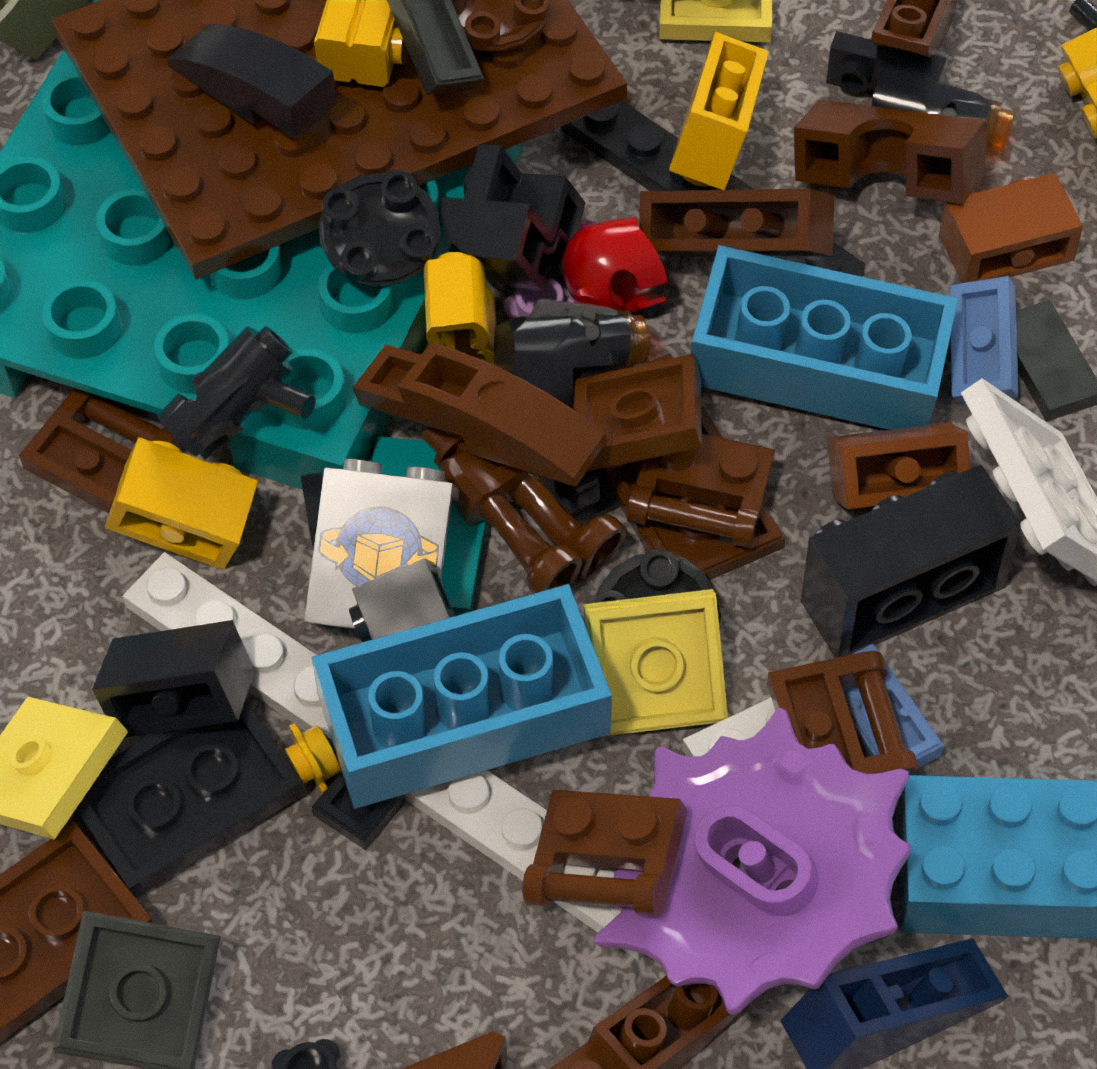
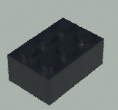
(909, 560)

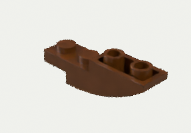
(914, 25)
(488, 406)
(654, 1030)

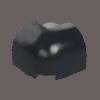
(513, 220)

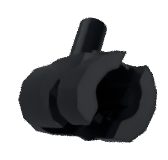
(238, 382)

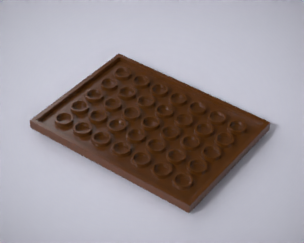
(250, 187)

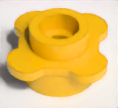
(312, 756)

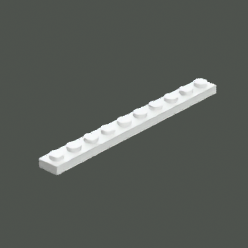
(473, 807)

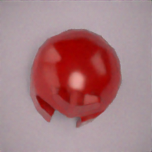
(613, 266)

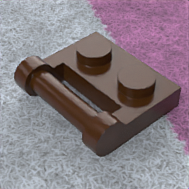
(82, 458)
(719, 474)
(822, 717)
(606, 833)

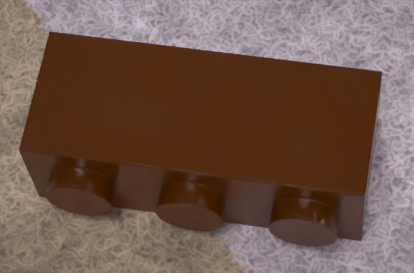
(748, 220)

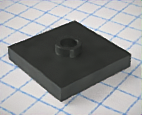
(136, 993)

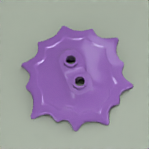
(812, 859)

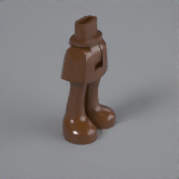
(490, 491)

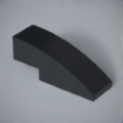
(257, 77)

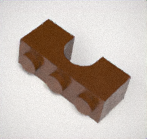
(934, 151)

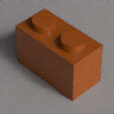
(1011, 229)
(893, 462)

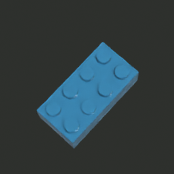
(822, 340)
(462, 695)
(999, 857)

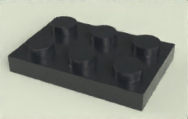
(185, 797)

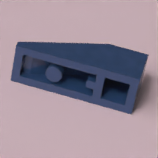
(890, 1005)

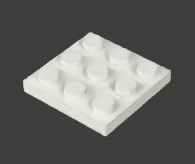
(1040, 475)

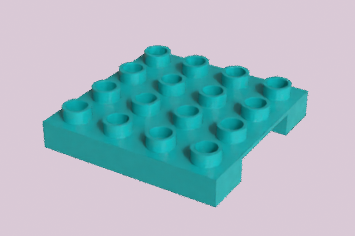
(114, 311)

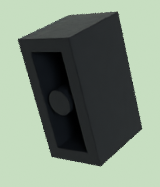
(175, 678)

